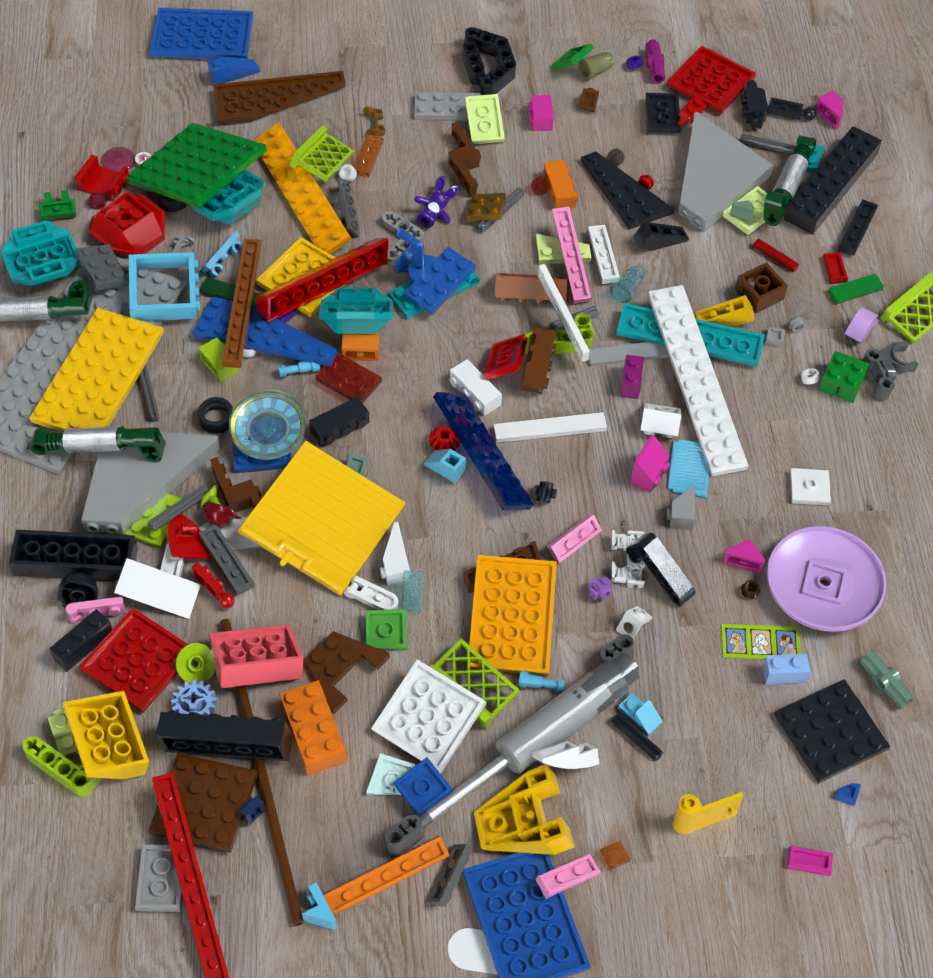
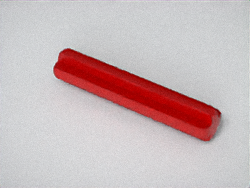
(776, 255)

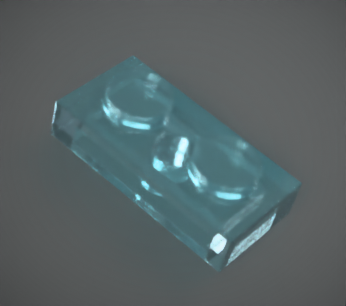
(413, 590)

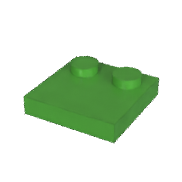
(386, 629)

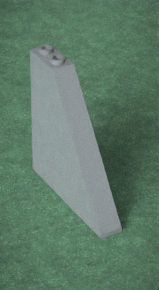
(717, 173)
(129, 485)

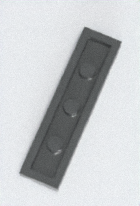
(226, 560)

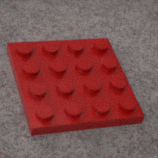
(711, 78)
(135, 659)

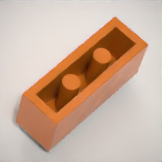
(560, 184)

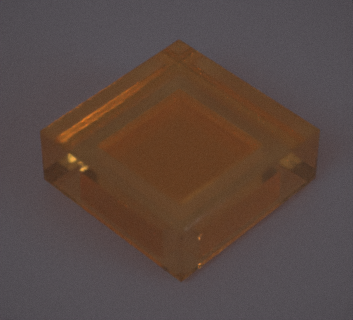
(615, 855)

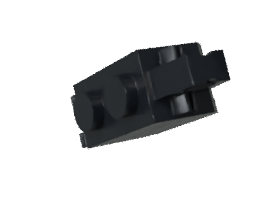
(754, 105)

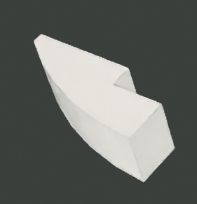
(568, 755)

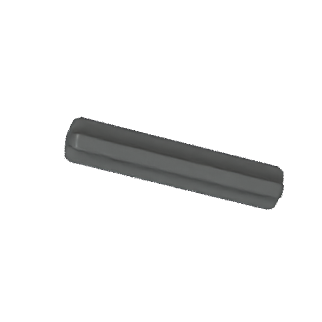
(591, 312)

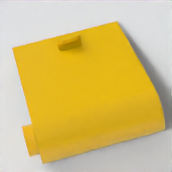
(693, 816)

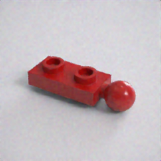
(213, 585)

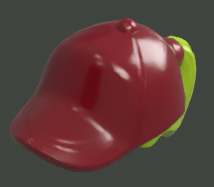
(215, 510)

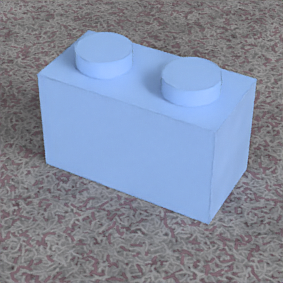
(786, 669)

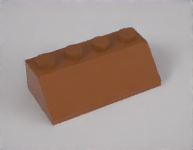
(525, 287)

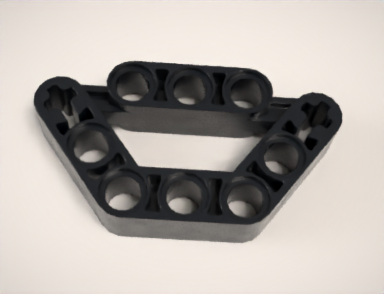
(493, 45)

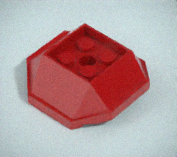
(129, 225)

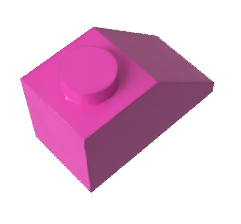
(831, 108)

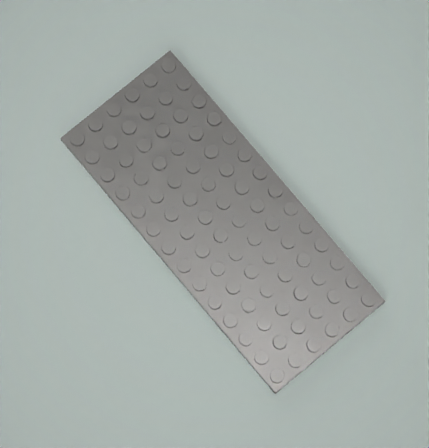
(48, 348)

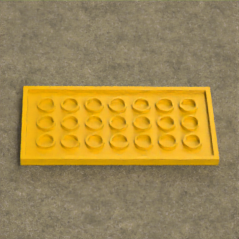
(97, 372)

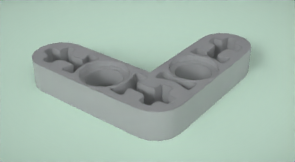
(399, 221)

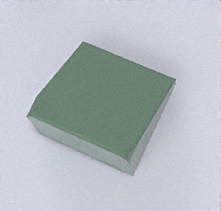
(742, 210)

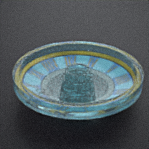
(267, 424)

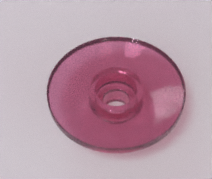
(117, 158)

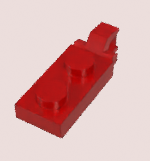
(693, 106)

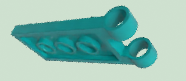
(410, 309)

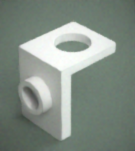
(636, 617)

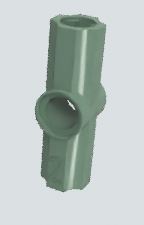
(887, 679)

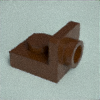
(589, 99)

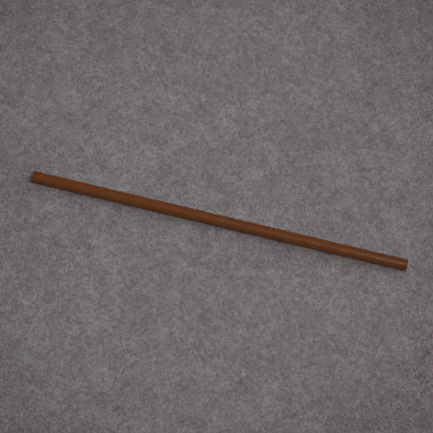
(270, 809)

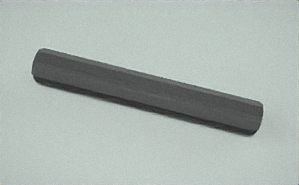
(767, 144)
(512, 199)
(149, 395)
(177, 508)

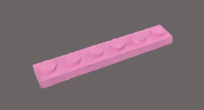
(571, 255)

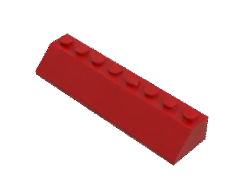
(322, 279)

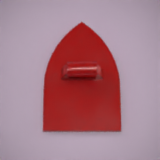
(185, 539)

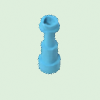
(300, 367)
(537, 682)

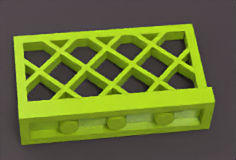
(311, 147)
(907, 300)
(485, 717)

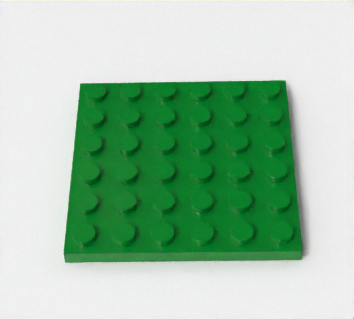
(196, 164)

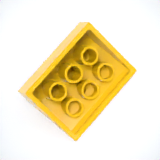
(106, 736)

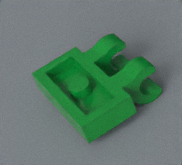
(57, 209)

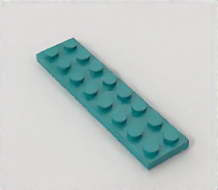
(720, 340)

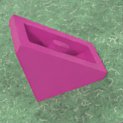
(745, 556)

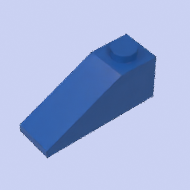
(230, 69)

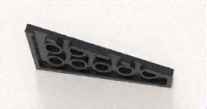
(627, 196)

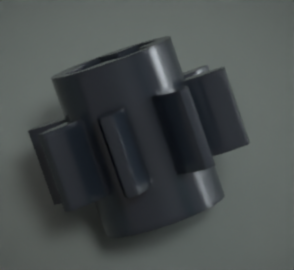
(545, 491)

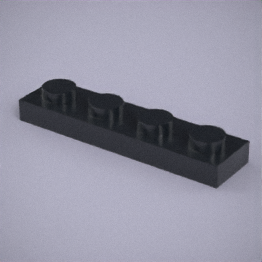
(858, 227)

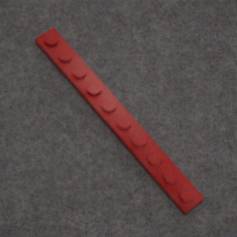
(189, 877)

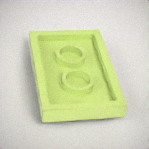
(484, 119)
(757, 199)

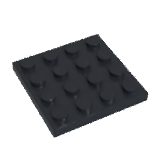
(831, 731)

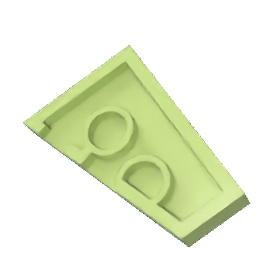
(550, 252)

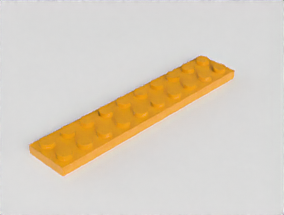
(302, 192)

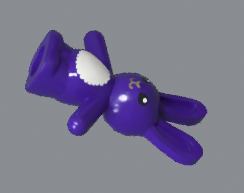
(436, 203)

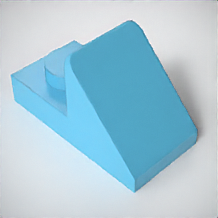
(640, 713)
(321, 914)

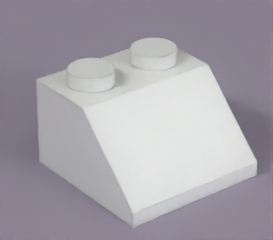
(661, 420)

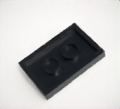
(662, 112)

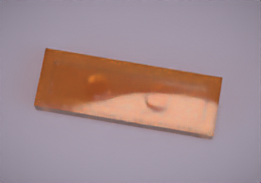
(368, 155)

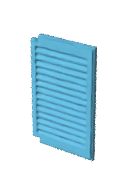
(688, 468)

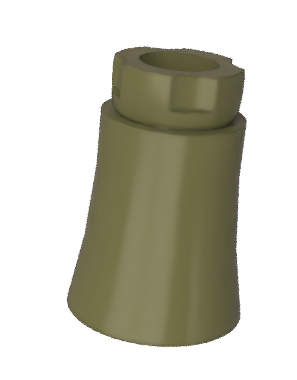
(593, 65)

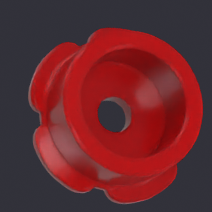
(646, 181)

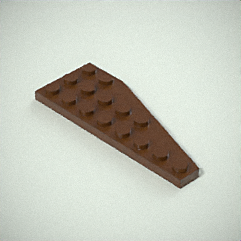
(262, 97)

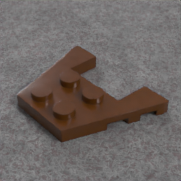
(335, 658)

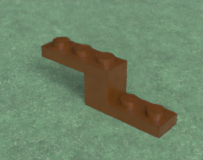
(464, 159)
(237, 496)

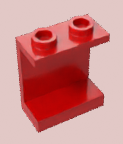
(97, 179)

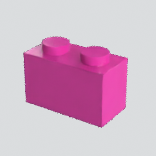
(541, 112)

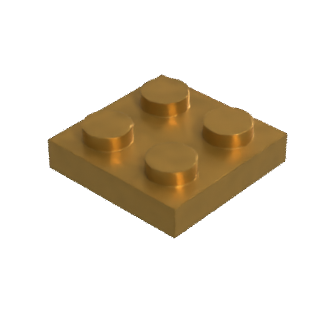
(486, 207)

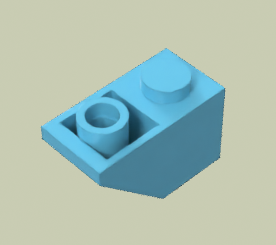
(447, 464)

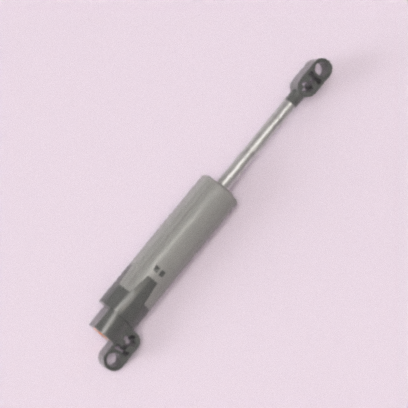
(541, 730)

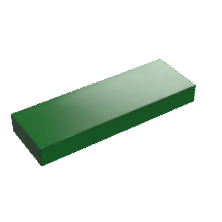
(855, 288)

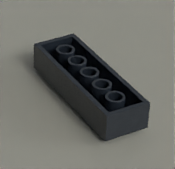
(61, 553)
(224, 736)

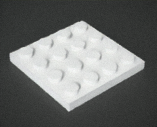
(428, 715)

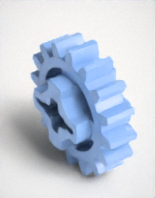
(190, 693)

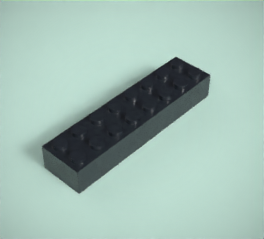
(832, 180)

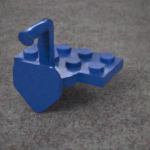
(432, 277)

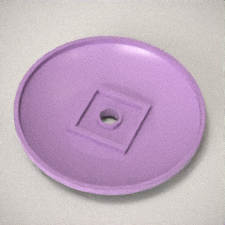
(831, 555)

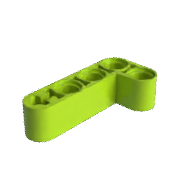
(562, 340)
(58, 765)

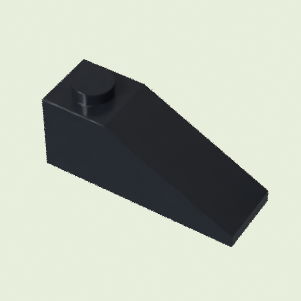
(656, 236)

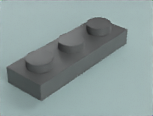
(449, 875)

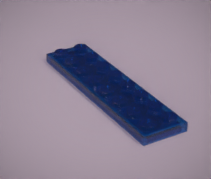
(483, 451)

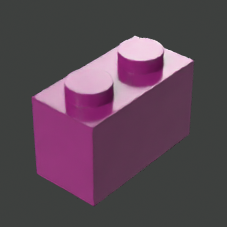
(632, 376)

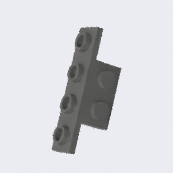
(343, 206)

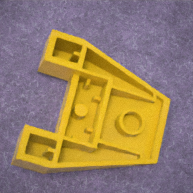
(517, 820)

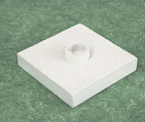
(810, 486)

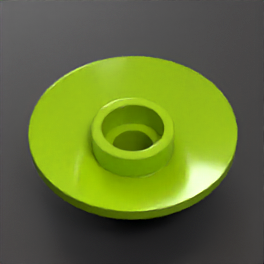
(205, 663)

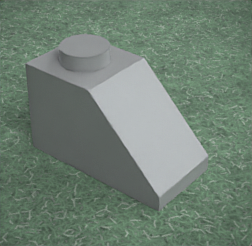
(682, 511)

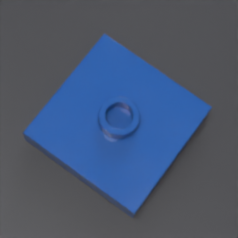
(422, 786)

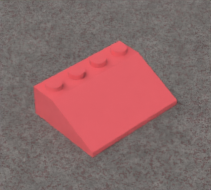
(256, 656)

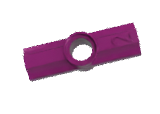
(655, 61)

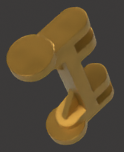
(376, 114)

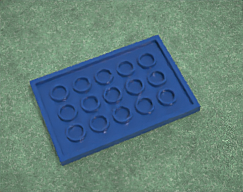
(201, 33)
(521, 926)

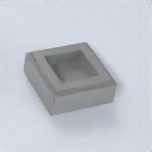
(775, 336)

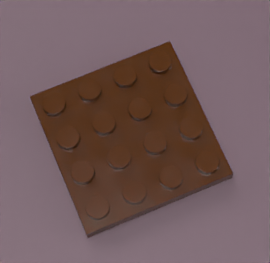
(211, 800)

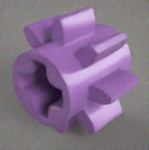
(600, 588)

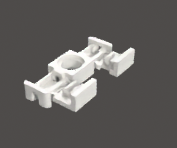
(627, 572)

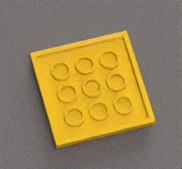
(292, 263)

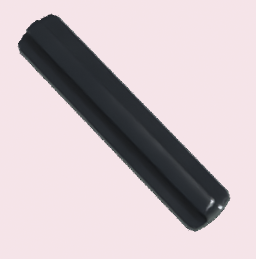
(637, 737)

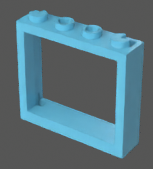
(163, 311)

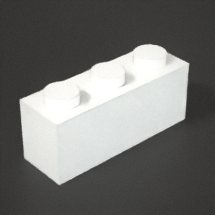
(476, 387)

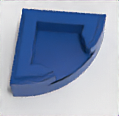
(848, 793)

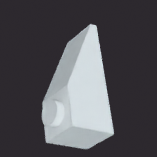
(395, 558)

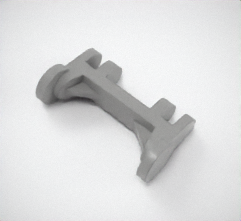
(179, 242)

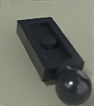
(790, 109)

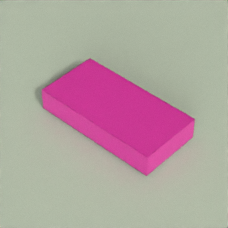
(810, 860)

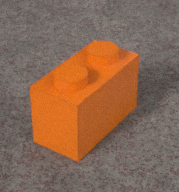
(361, 346)

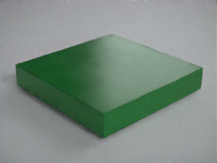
(572, 56)

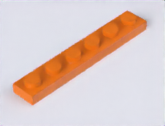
(386, 875)

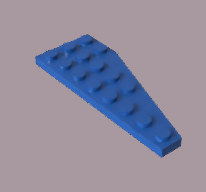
(264, 336)

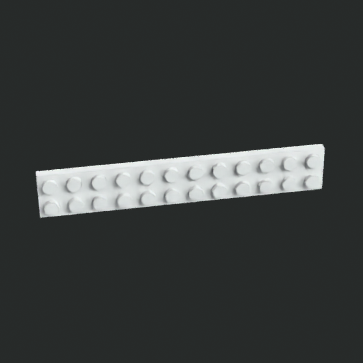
(697, 381)

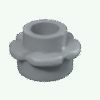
(797, 324)

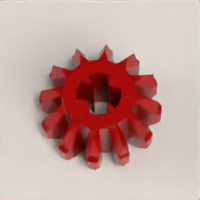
(443, 438)

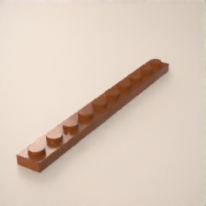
(242, 304)

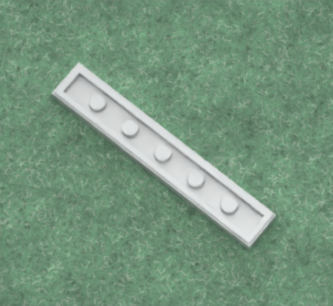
(563, 313)
(550, 427)

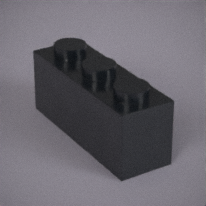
(339, 421)
(81, 640)

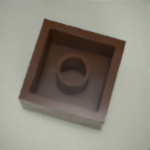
(761, 287)

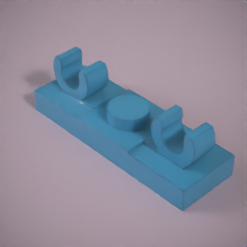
(221, 254)

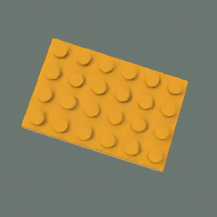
(513, 614)

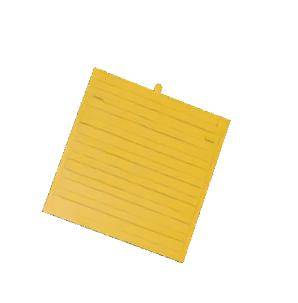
(322, 518)

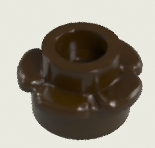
(752, 585)

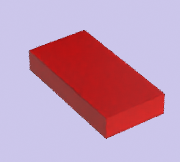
(835, 268)

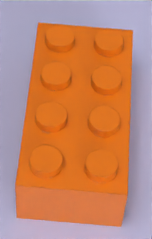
(313, 727)

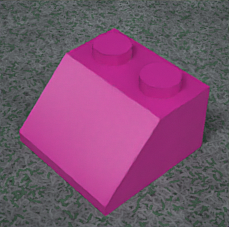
(650, 465)

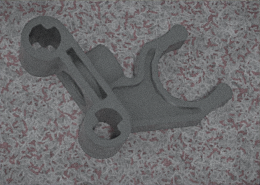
(884, 367)

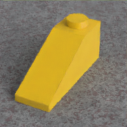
(729, 313)

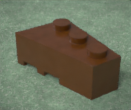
(538, 360)

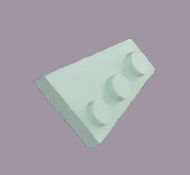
(385, 773)

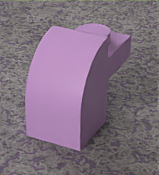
(862, 324)

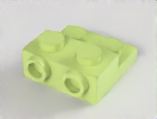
(62, 733)

